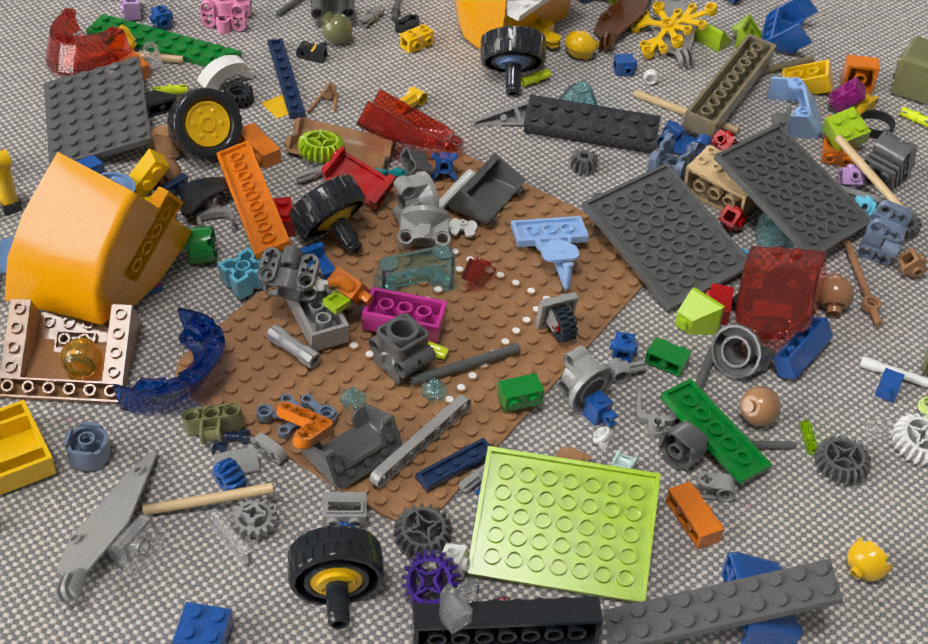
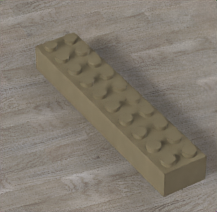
(729, 86)

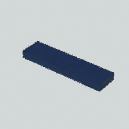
(453, 465)

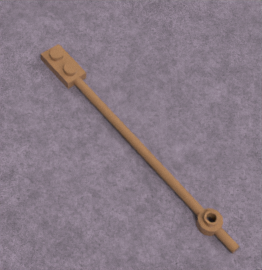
(870, 303)

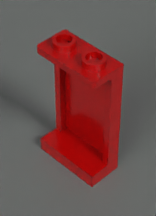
(373, 183)

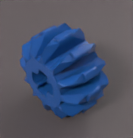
(229, 474)

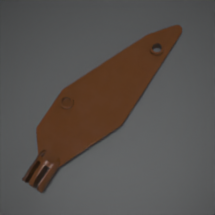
(617, 20)

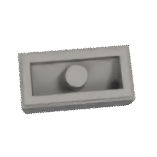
(245, 457)

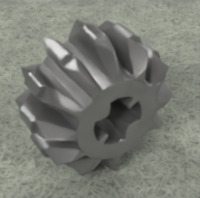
(583, 162)

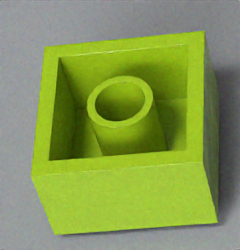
(849, 125)

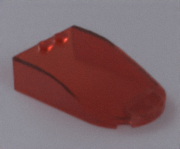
(404, 124)
(780, 290)

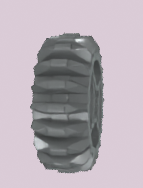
(842, 460)
(427, 520)

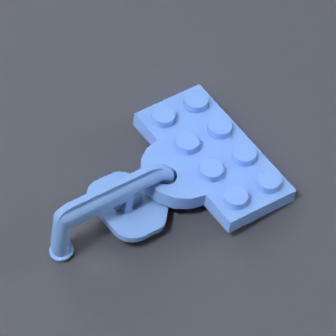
(554, 241)

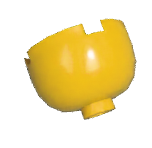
(867, 561)

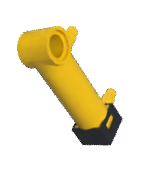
(8, 197)

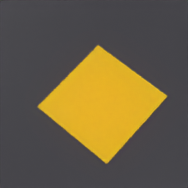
(276, 106)

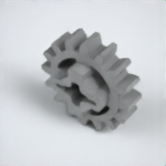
(253, 518)

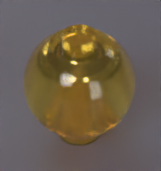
(80, 358)

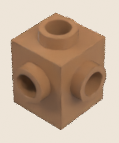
(913, 263)

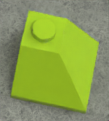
(699, 314)

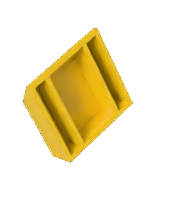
(22, 449)

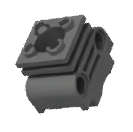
(891, 159)

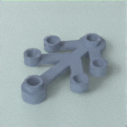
(265, 412)

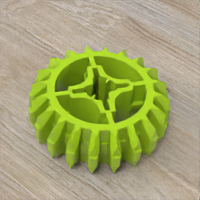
(319, 145)

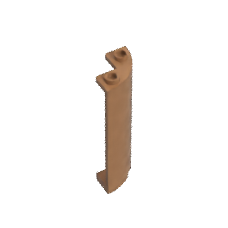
(362, 145)

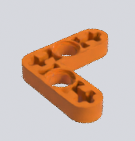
(313, 425)

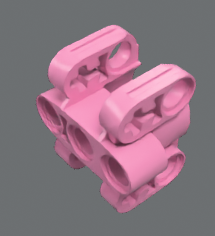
(225, 14)

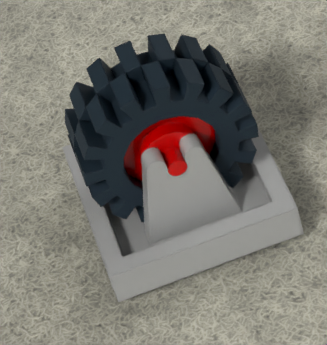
(559, 316)

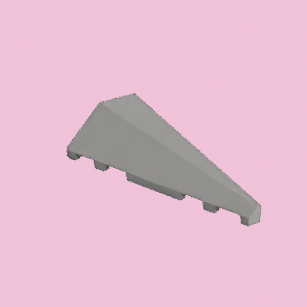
(508, 116)

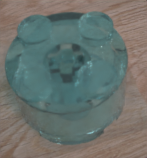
(769, 234)

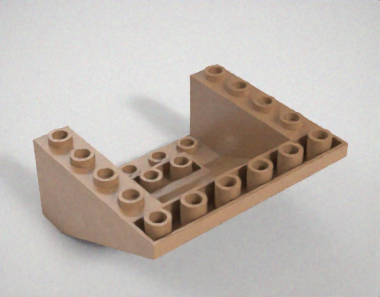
(34, 346)

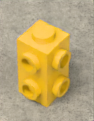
(416, 38)

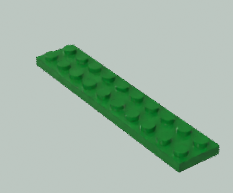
(194, 50)

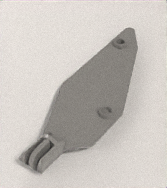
(684, 53)
(100, 530)

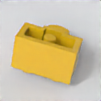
(547, 28)

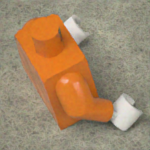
(347, 285)

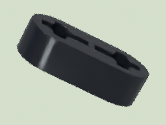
(406, 23)

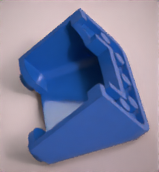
(773, 631)

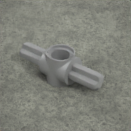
(624, 369)

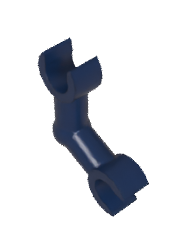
(232, 437)

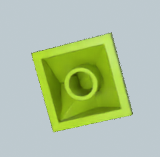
(745, 27)

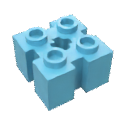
(241, 273)

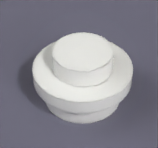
(651, 76)

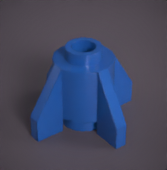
(444, 164)

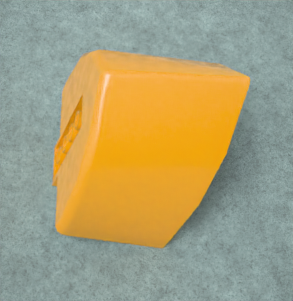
(91, 243)

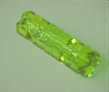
(808, 436)

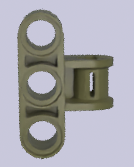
(213, 421)

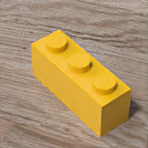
(148, 172)

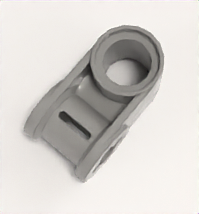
(717, 486)

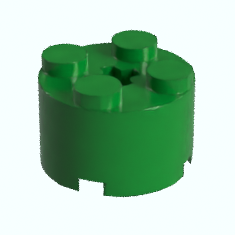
(202, 245)

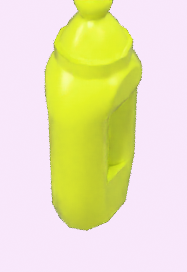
(440, 351)

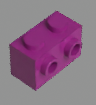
(847, 95)

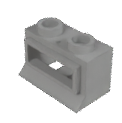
(344, 499)

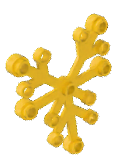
(670, 25)

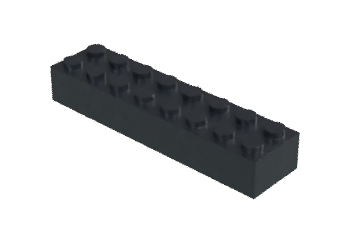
(591, 124)
(514, 622)

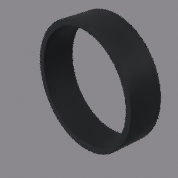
(880, 115)

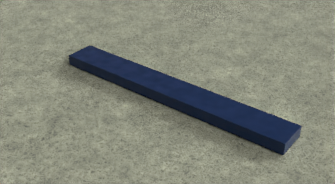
(286, 79)

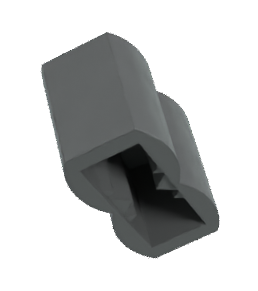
(415, 161)

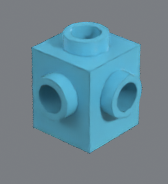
(867, 202)

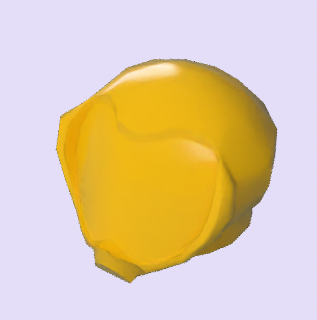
(581, 44)

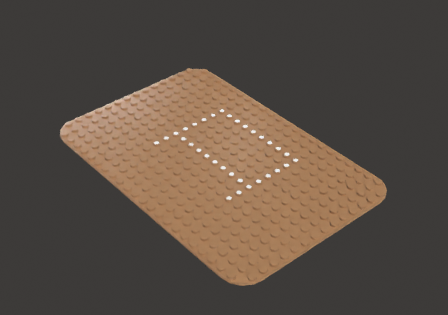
(476, 322)

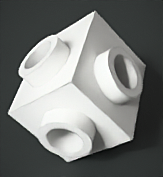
(460, 556)

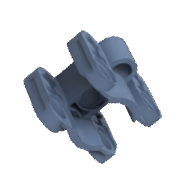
(665, 152)
(885, 233)

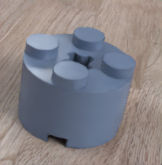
(88, 446)

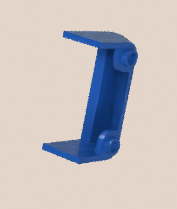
(785, 25)

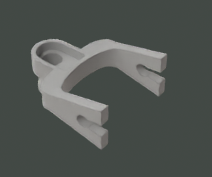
(213, 210)
(653, 420)

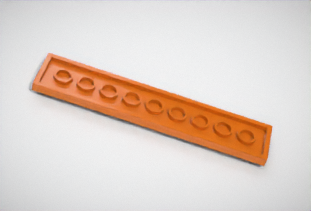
(253, 199)

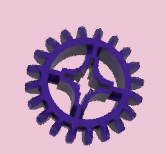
(417, 569)

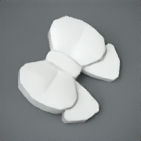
(468, 227)

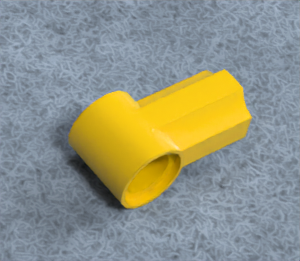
(415, 97)

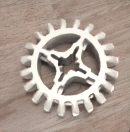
(911, 438)

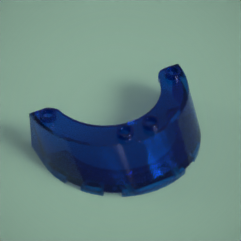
(206, 344)

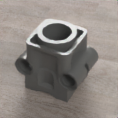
(321, 7)
(402, 348)

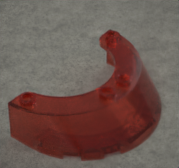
(82, 53)

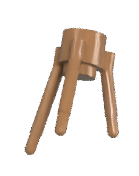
(328, 92)

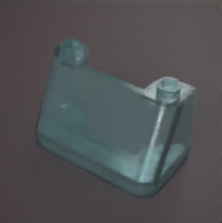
(417, 266)

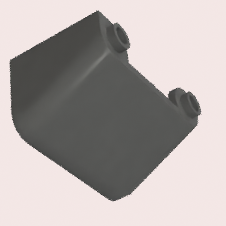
(487, 191)
(358, 449)

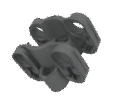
(290, 273)

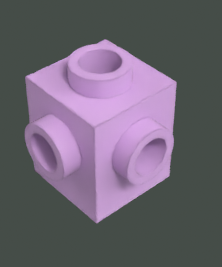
(850, 176)

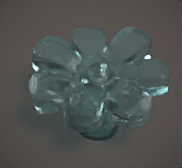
(433, 389)
(352, 397)

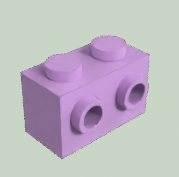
(131, 9)

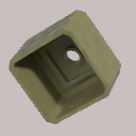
(912, 72)

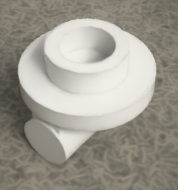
(602, 437)

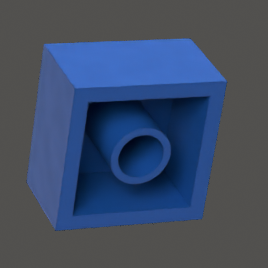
(204, 625)

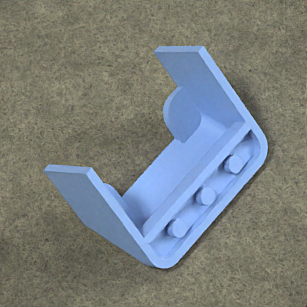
(806, 118)

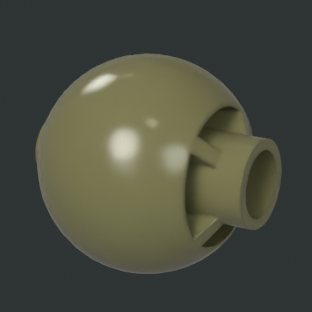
(336, 28)

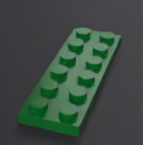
(725, 439)

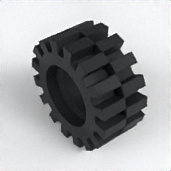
(240, 93)

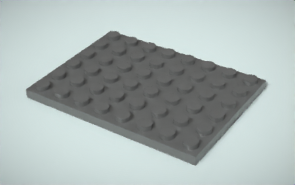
(97, 111)
(793, 190)
(666, 235)

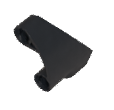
(199, 191)

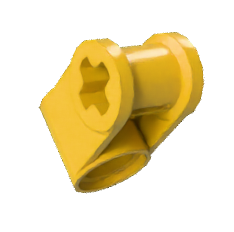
(867, 104)

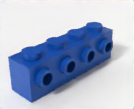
(802, 348)

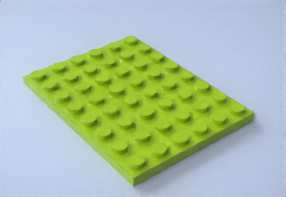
(565, 525)

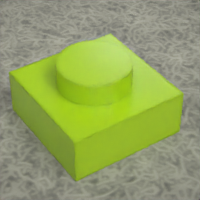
(336, 302)

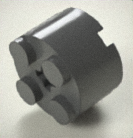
(683, 445)

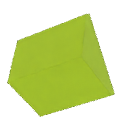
(712, 38)

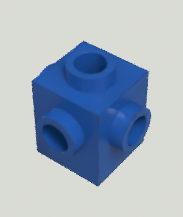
(161, 17)
(624, 346)

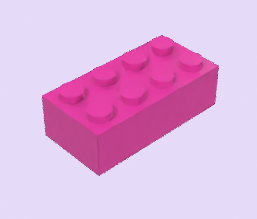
(389, 304)

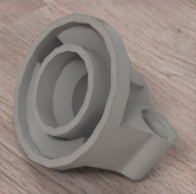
(414, 190)
(423, 226)
(583, 377)

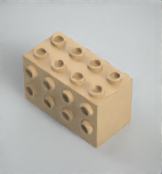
(714, 185)

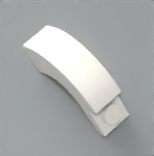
(222, 68)

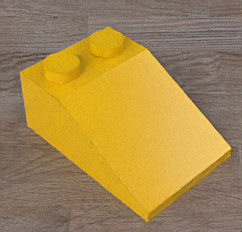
(816, 75)

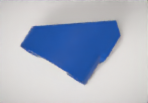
(683, 138)

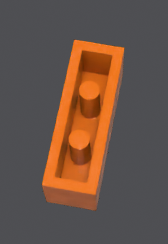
(264, 149)
(694, 515)

